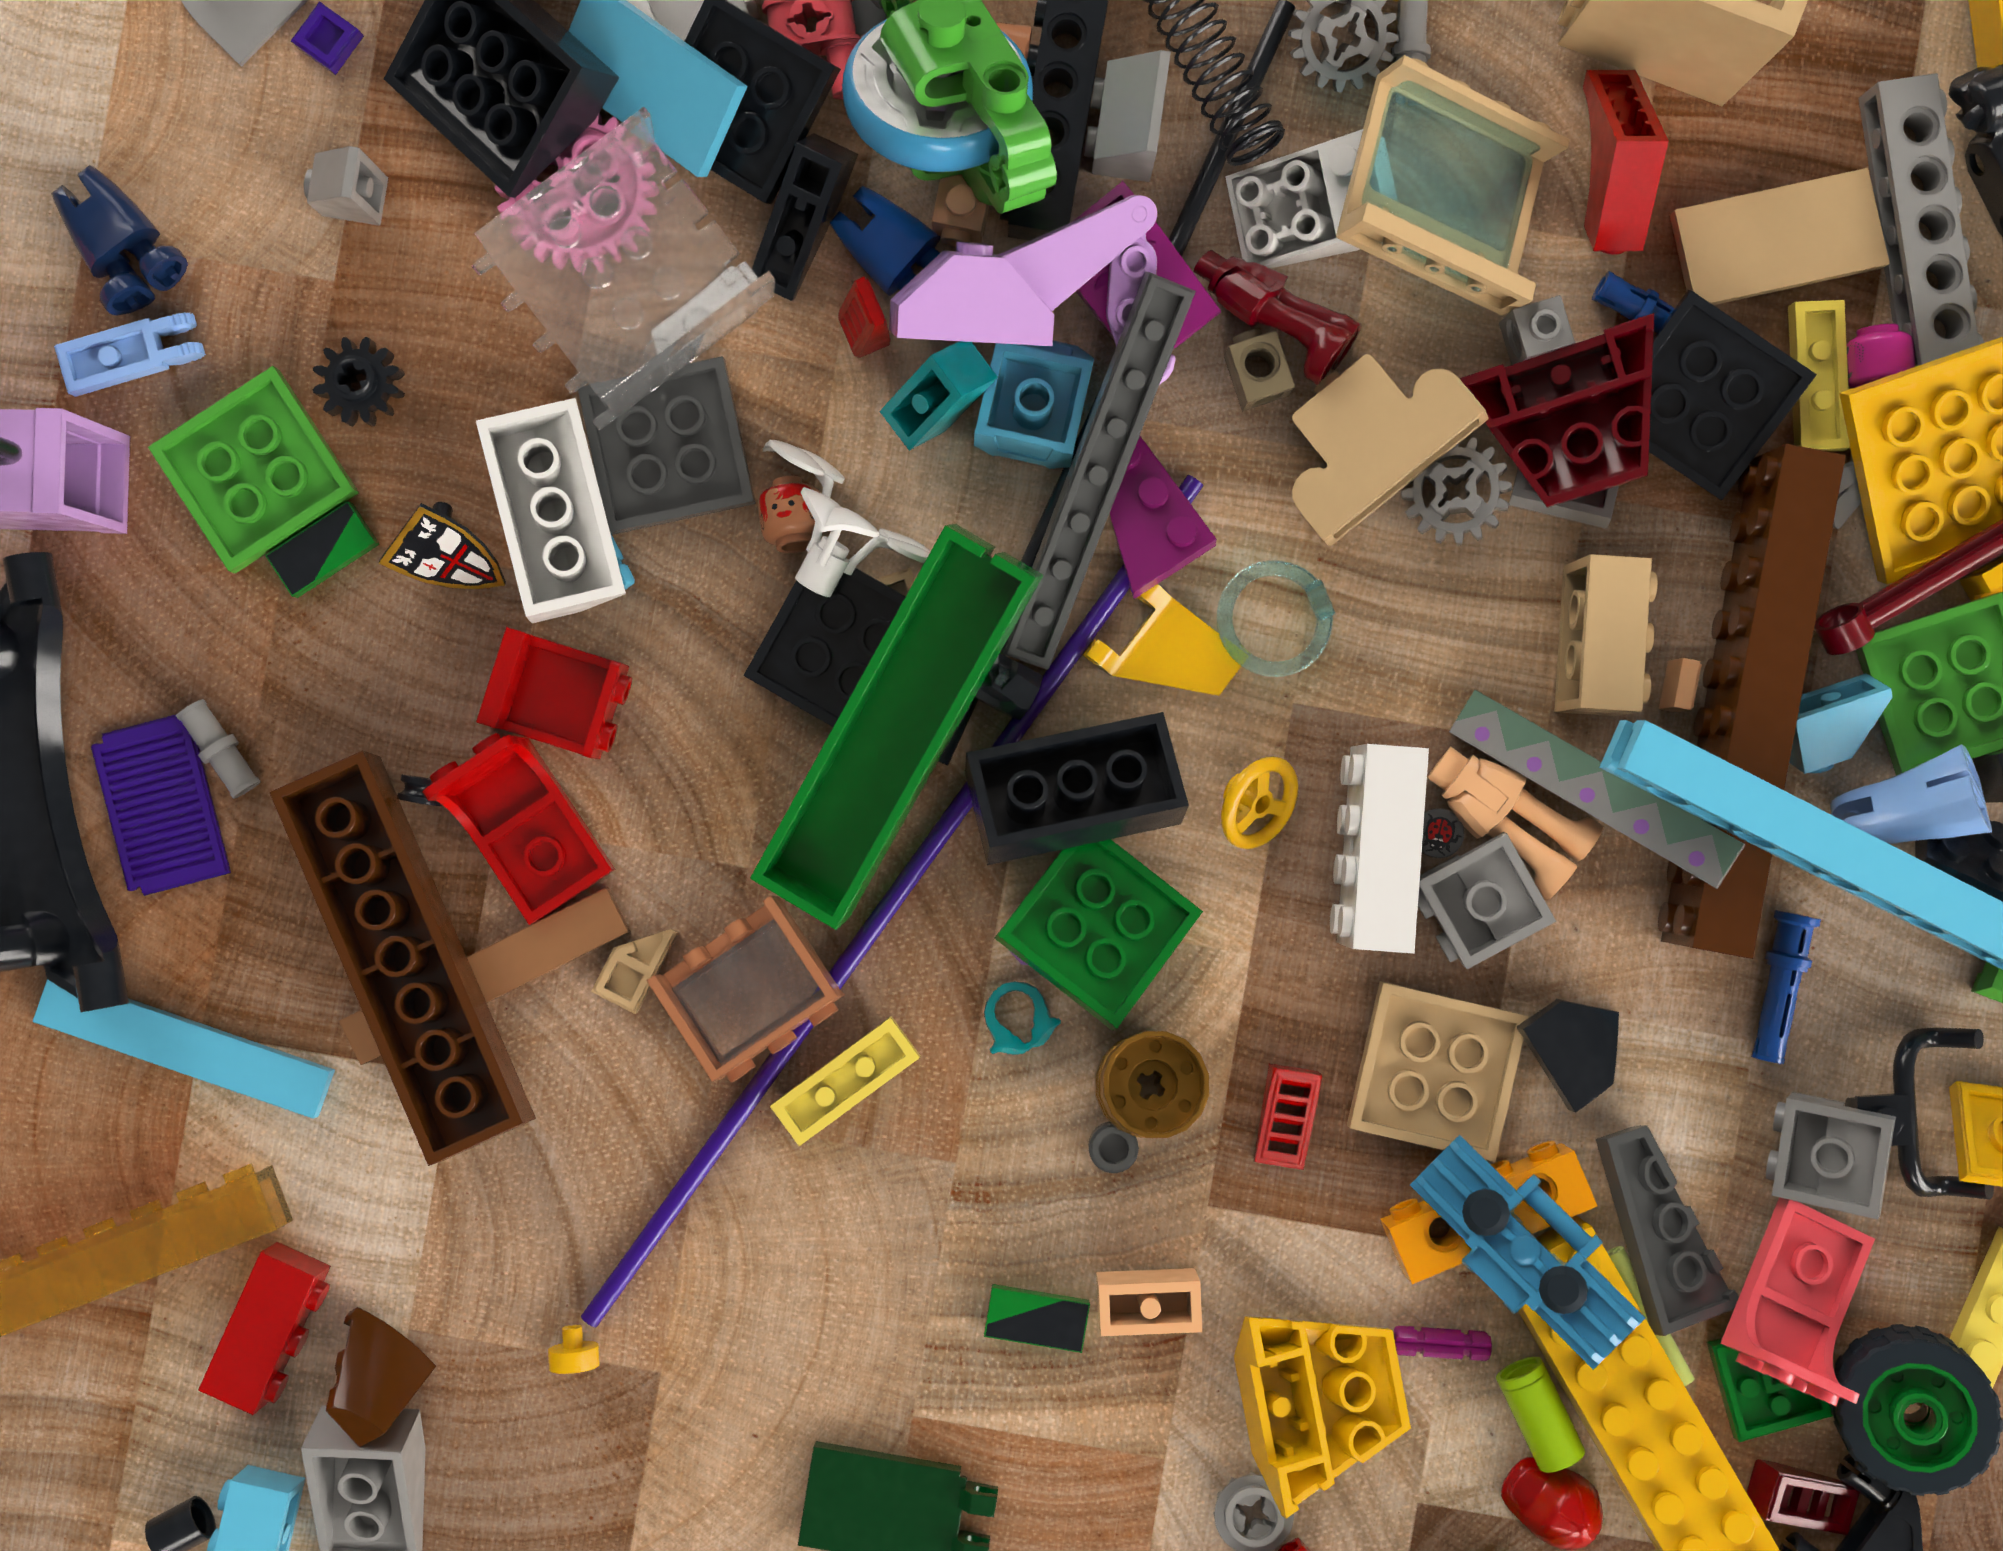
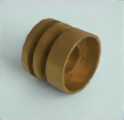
(1179, 1077)

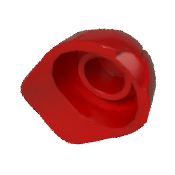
(1555, 1505)

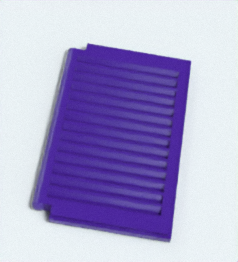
(159, 806)

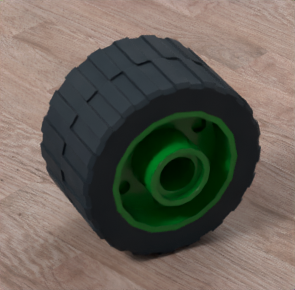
(1942, 1441)

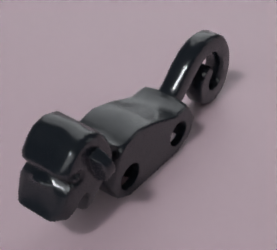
(1981, 102)

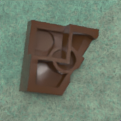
(374, 1377)

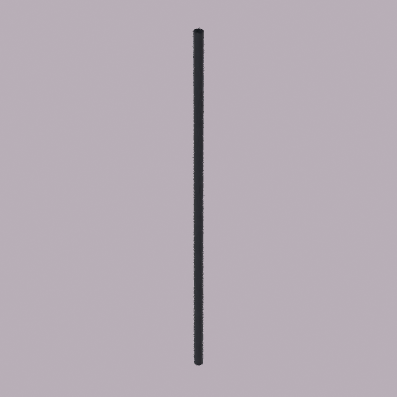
(1179, 238)

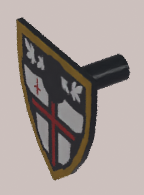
(442, 552)

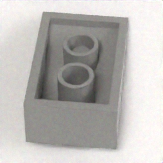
(369, 1492)

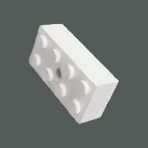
(1380, 847)

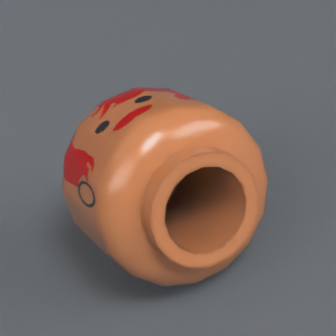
(785, 515)

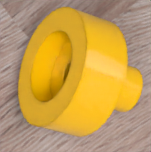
(574, 1353)

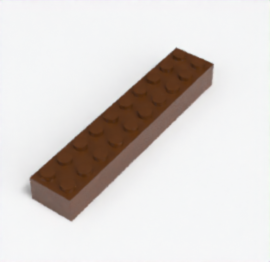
(1758, 672)

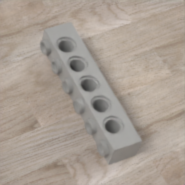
(1901, 206)

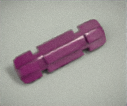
(1442, 1343)

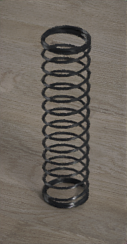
(1243, 141)

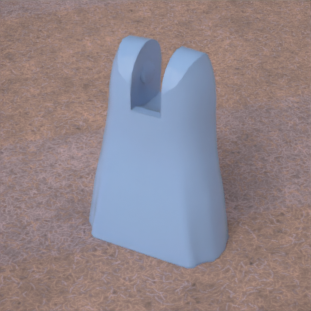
(1920, 804)

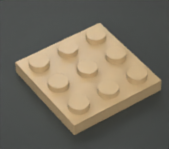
(1436, 1070)

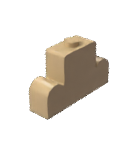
(1375, 440)

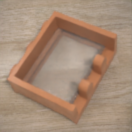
(747, 991)

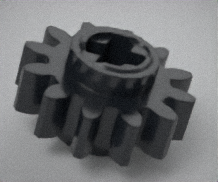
(374, 390)

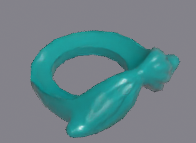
(1003, 1038)

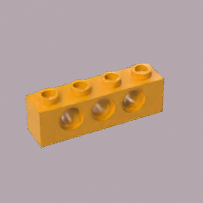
(1427, 1256)

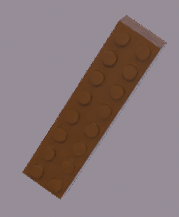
(402, 956)

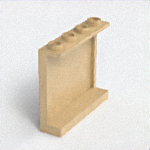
(1683, 44)

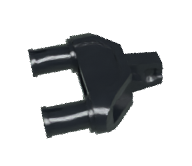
(1886, 1524)

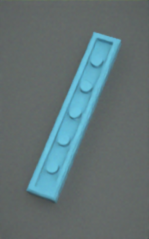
(192, 1050)

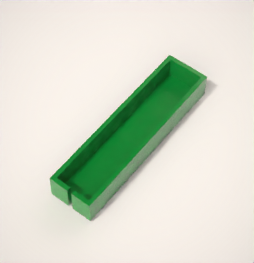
(896, 725)

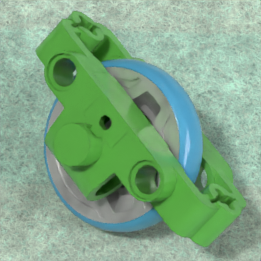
(949, 100)

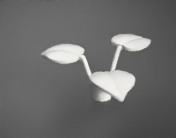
(826, 556)

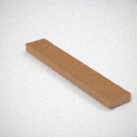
(523, 956)

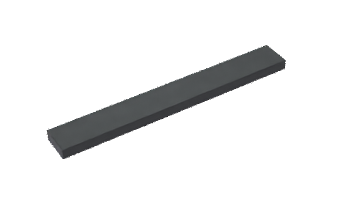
(1100, 465)

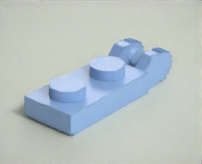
(125, 353)

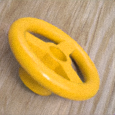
(1249, 798)

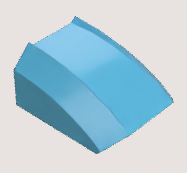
(1034, 403)

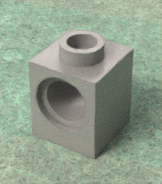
(1536, 329)

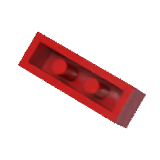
(266, 1328)

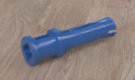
(1787, 963)

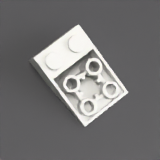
(1294, 203)

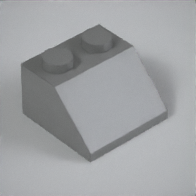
(1129, 116)

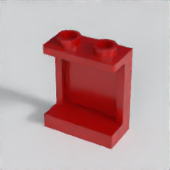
(554, 694)

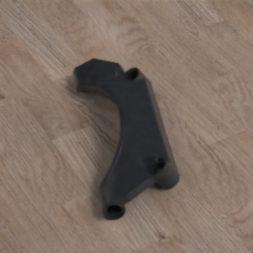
(46, 887)

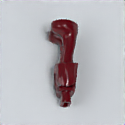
(1259, 296)

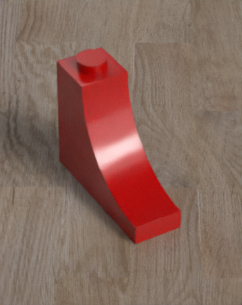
(1625, 160)

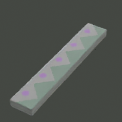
(1580, 781)

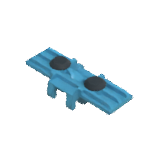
(1515, 1264)

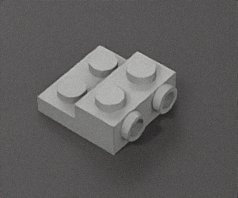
(1483, 901)
(1831, 1155)

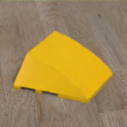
(1316, 1401)

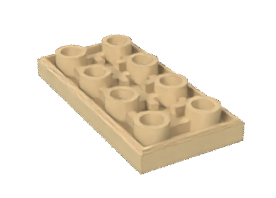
(1780, 238)

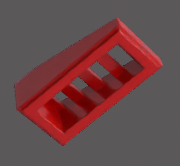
(863, 320)
(1291, 1076)

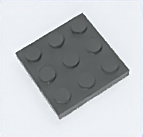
(671, 451)

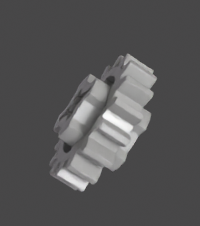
(1332, 58)
(1473, 505)

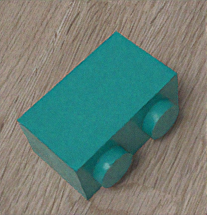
(938, 393)

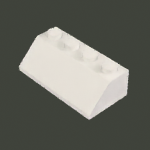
(551, 510)

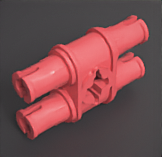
(834, 31)

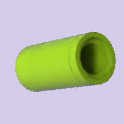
(1540, 1414)

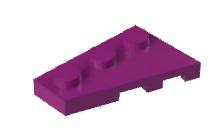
(1155, 523)

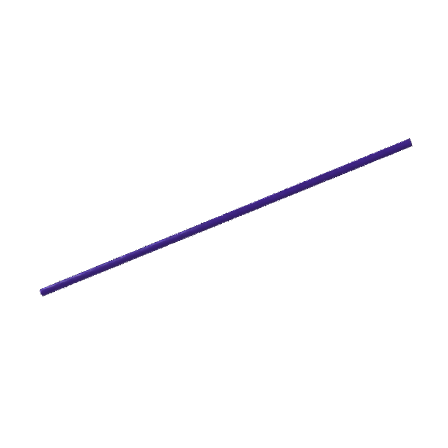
(855, 951)

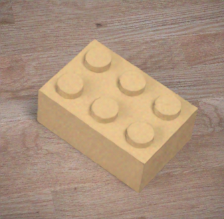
(1605, 635)

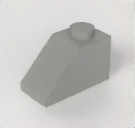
(346, 186)

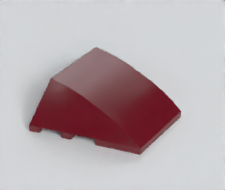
(1575, 413)

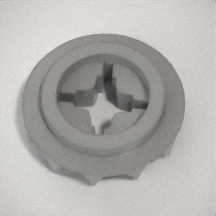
(1230, 1519)

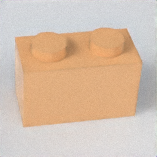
(1149, 1302)

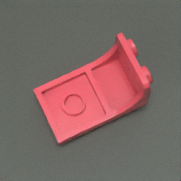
(1798, 1300)

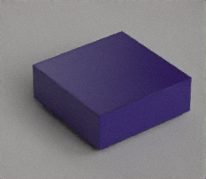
(327, 38)

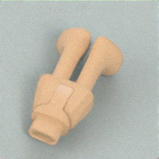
(1485, 793)

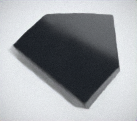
(1574, 1049)

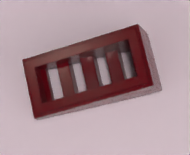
(1772, 1486)

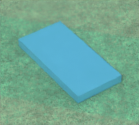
(678, 86)

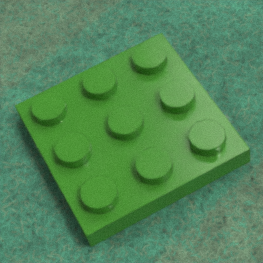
(253, 469)
(1942, 682)

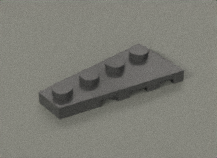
(1668, 1257)

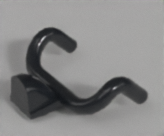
(1903, 1106)

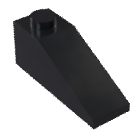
(803, 211)

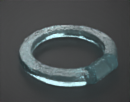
(1318, 600)

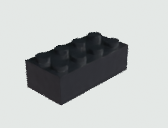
(1075, 788)

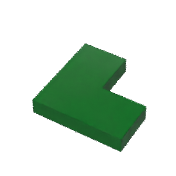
(1757, 1401)

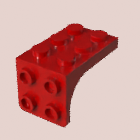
(521, 824)

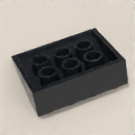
(500, 84)

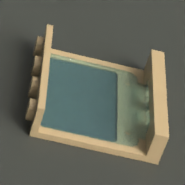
(1447, 184)

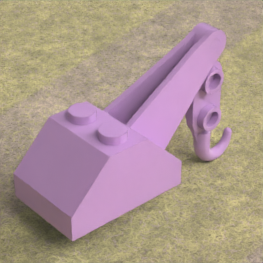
(1013, 293)

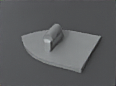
(242, 25)

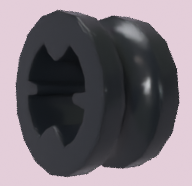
(413, 790)

